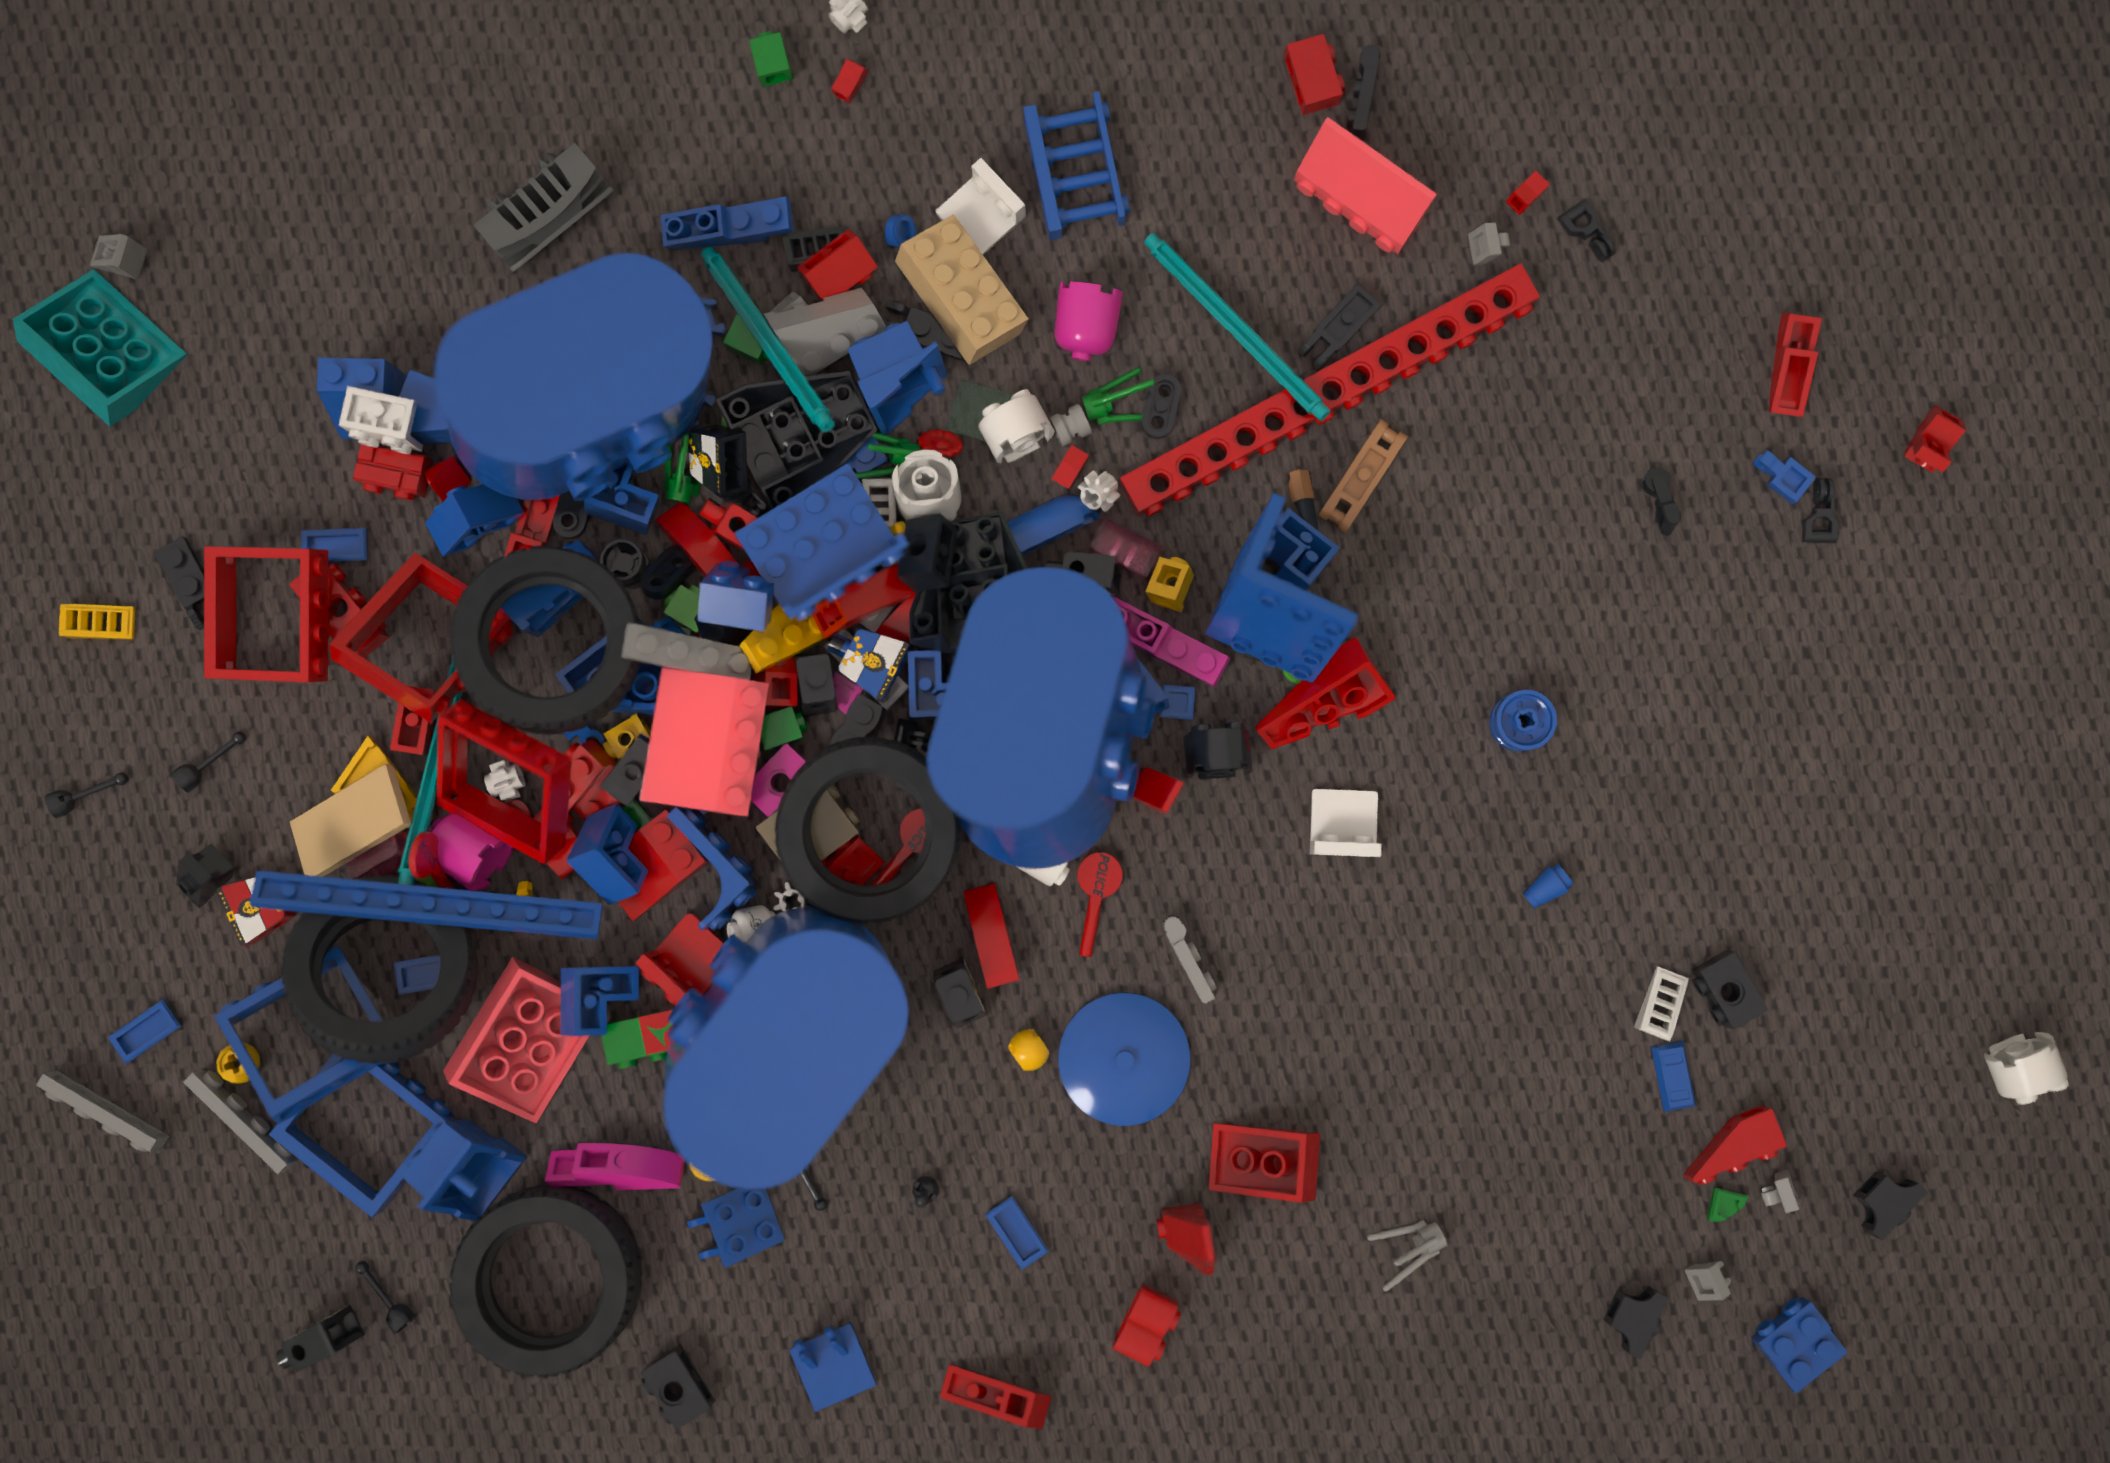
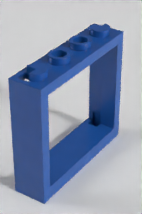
(320, 1085)
(339, 1175)

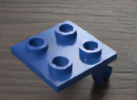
(740, 1223)
(832, 1366)

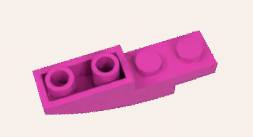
(1172, 646)
(616, 1165)

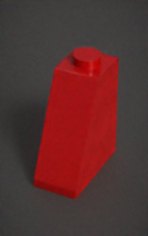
(861, 602)

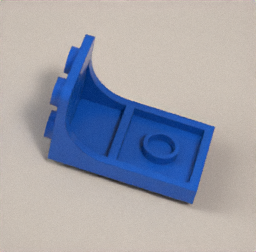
(733, 871)

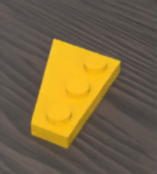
(780, 639)
(366, 760)

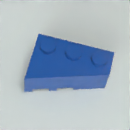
(543, 605)

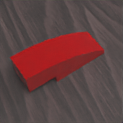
(1793, 363)
(991, 936)

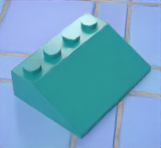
(98, 346)

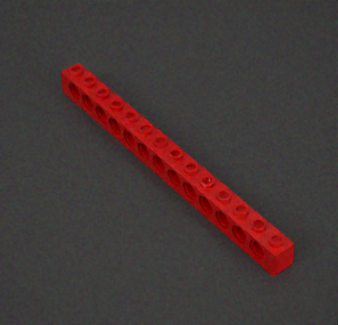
(1511, 285)

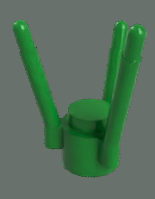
(1099, 402)
(898, 451)
(679, 486)

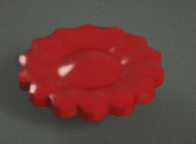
(941, 441)

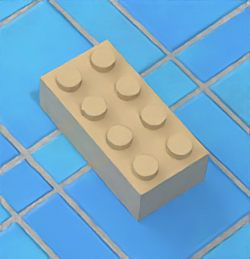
(961, 289)

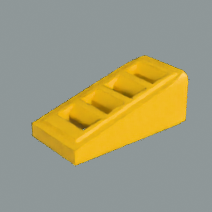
(70, 622)

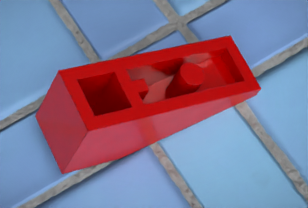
(1156, 790)
(996, 1397)

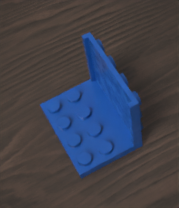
(820, 542)
(1273, 617)

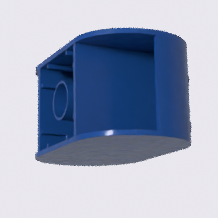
(576, 378)
(1040, 718)
(779, 1046)

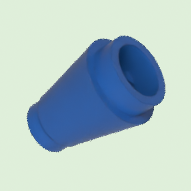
(1548, 886)

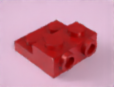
(588, 771)

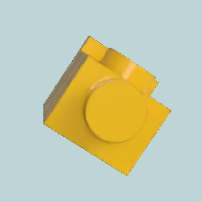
(1165, 572)
(632, 726)

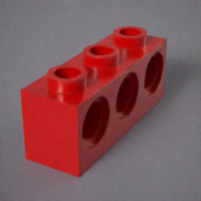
(355, 600)

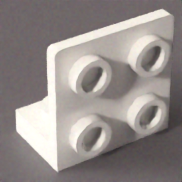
(984, 207)
(379, 419)
(1344, 823)

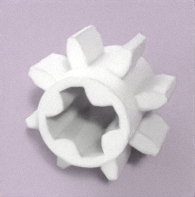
(848, 14)
(1099, 491)
(504, 780)
(783, 904)

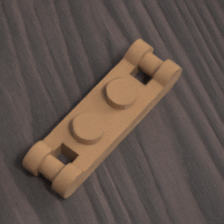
(1363, 475)

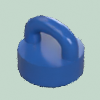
(899, 229)

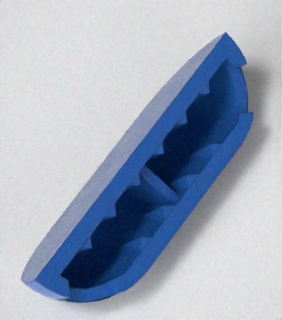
(1050, 522)

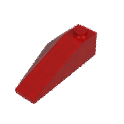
(1344, 686)
(1188, 1235)

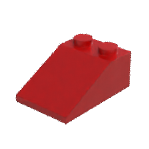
(669, 861)
(1264, 1162)

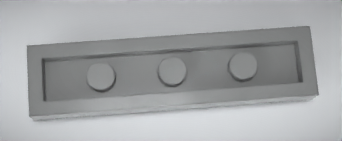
(684, 652)
(91, 1105)
(232, 1112)

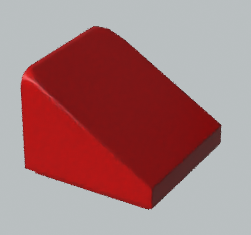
(446, 477)

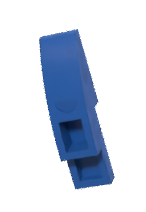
(728, 225)

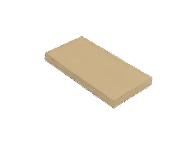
(350, 822)

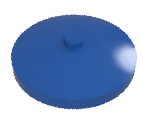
(1124, 1059)

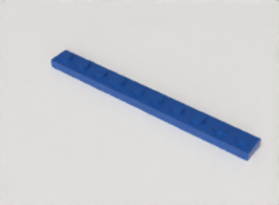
(426, 905)

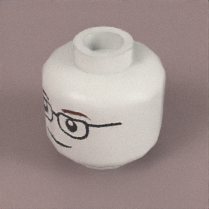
(747, 920)

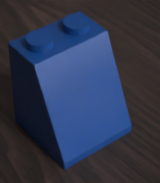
(367, 374)
(429, 419)

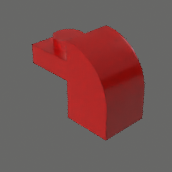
(1935, 439)

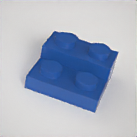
(1798, 1343)

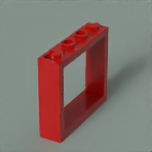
(379, 608)
(221, 614)
(486, 812)

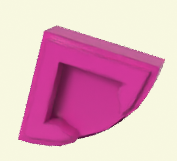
(845, 691)

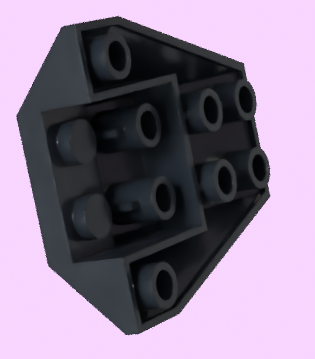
(783, 443)
(981, 556)

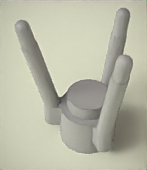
(1427, 1241)

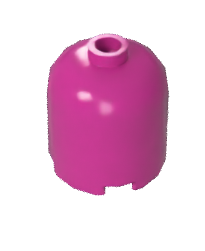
(1086, 319)
(469, 852)

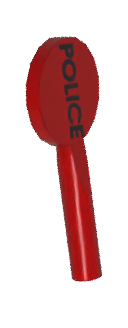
(913, 837)
(424, 860)
(1098, 877)

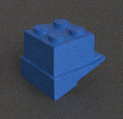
(896, 373)
(462, 1169)

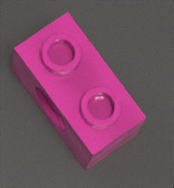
(763, 793)

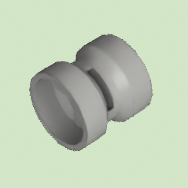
(1067, 426)

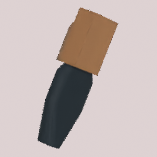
(1302, 492)

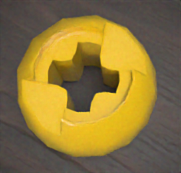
(1028, 1049)
(226, 1066)

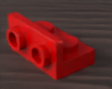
(853, 861)

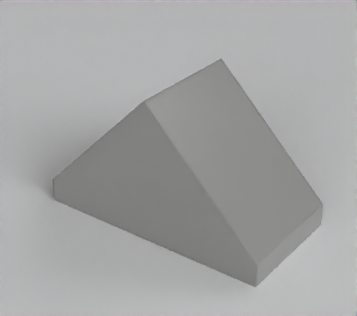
(119, 255)

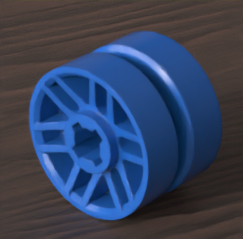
(1537, 713)

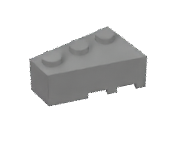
(825, 330)

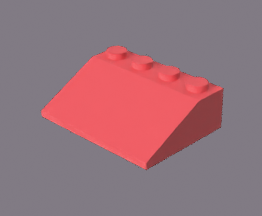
(1363, 187)
(704, 742)
(516, 1044)

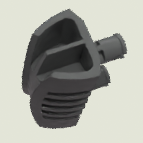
(543, 206)

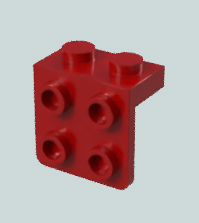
(682, 959)

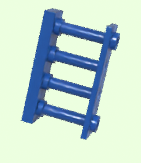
(1044, 156)

